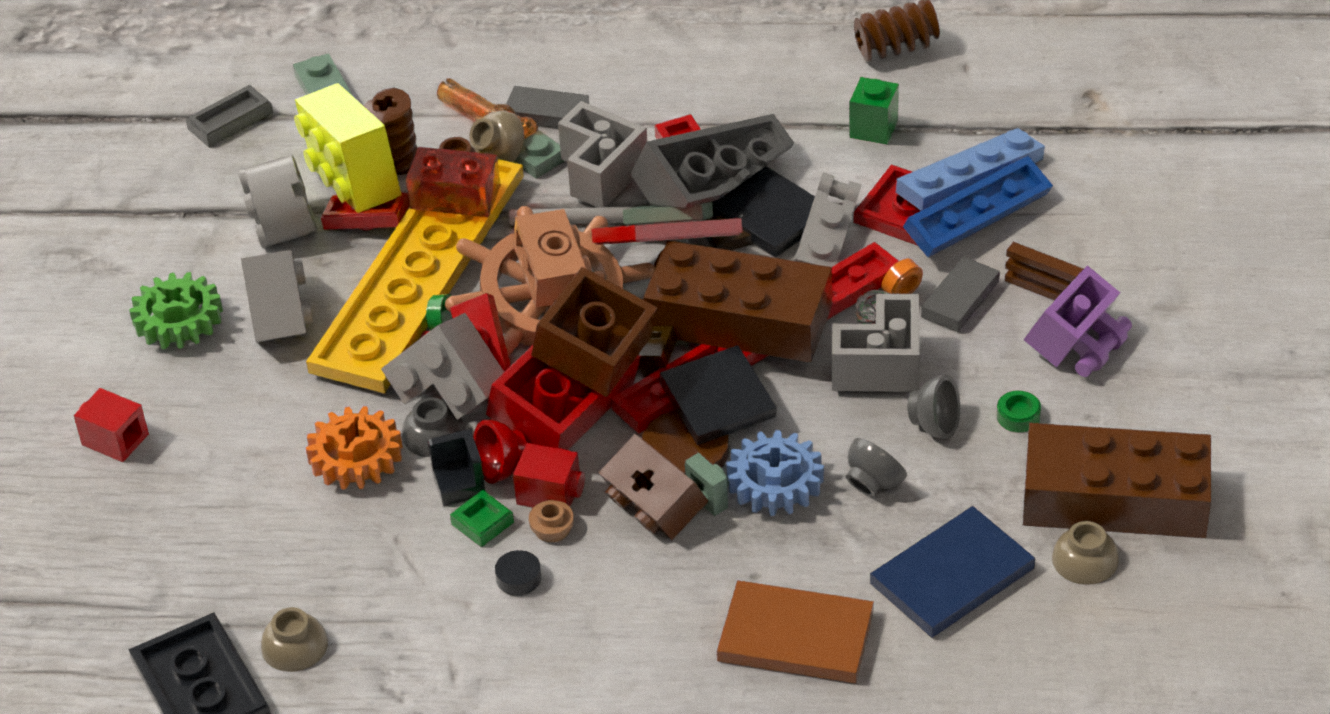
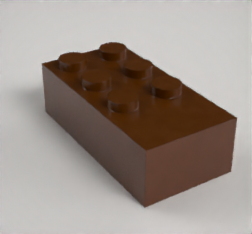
(741, 300)
(1118, 479)

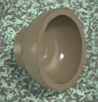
(498, 134)
(1085, 554)
(293, 640)

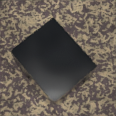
(456, 467)

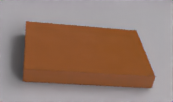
(795, 631)

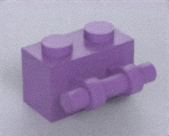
(1070, 318)

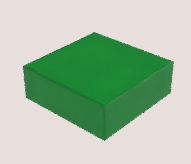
(482, 518)

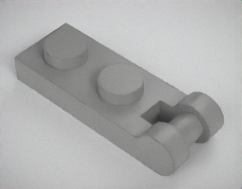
(827, 222)

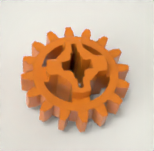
(354, 447)

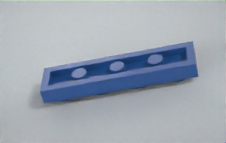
(977, 206)

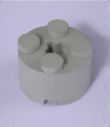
(277, 201)

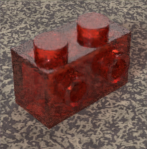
(453, 181)

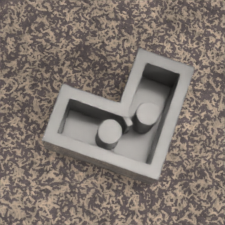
(599, 152)
(275, 295)
(879, 354)
(447, 359)

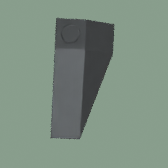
(708, 161)

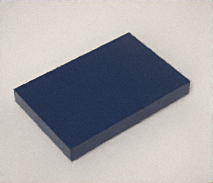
(952, 571)

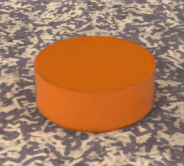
(902, 277)

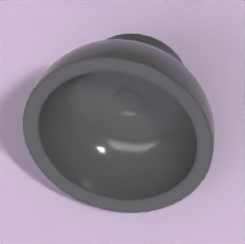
(936, 407)
(426, 421)
(872, 468)

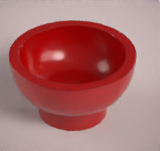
(498, 449)

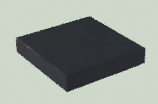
(717, 395)

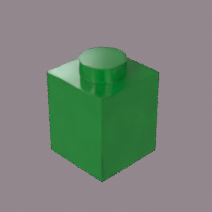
(873, 110)

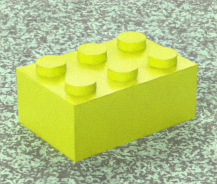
(347, 147)

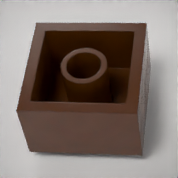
(594, 331)

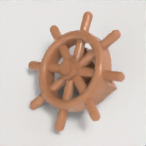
(548, 258)

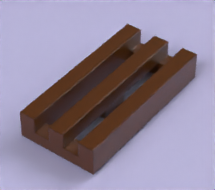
(1039, 271)

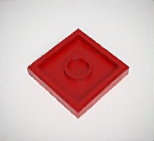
(884, 208)

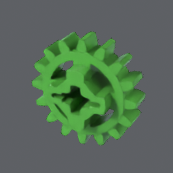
(176, 310)

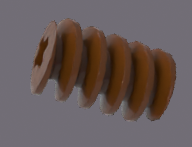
(895, 28)
(394, 110)

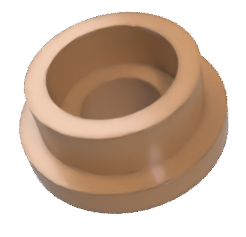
(551, 520)

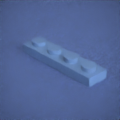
(967, 167)

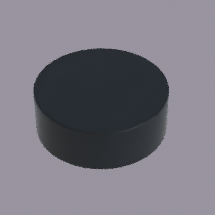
(518, 572)

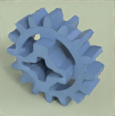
(775, 472)

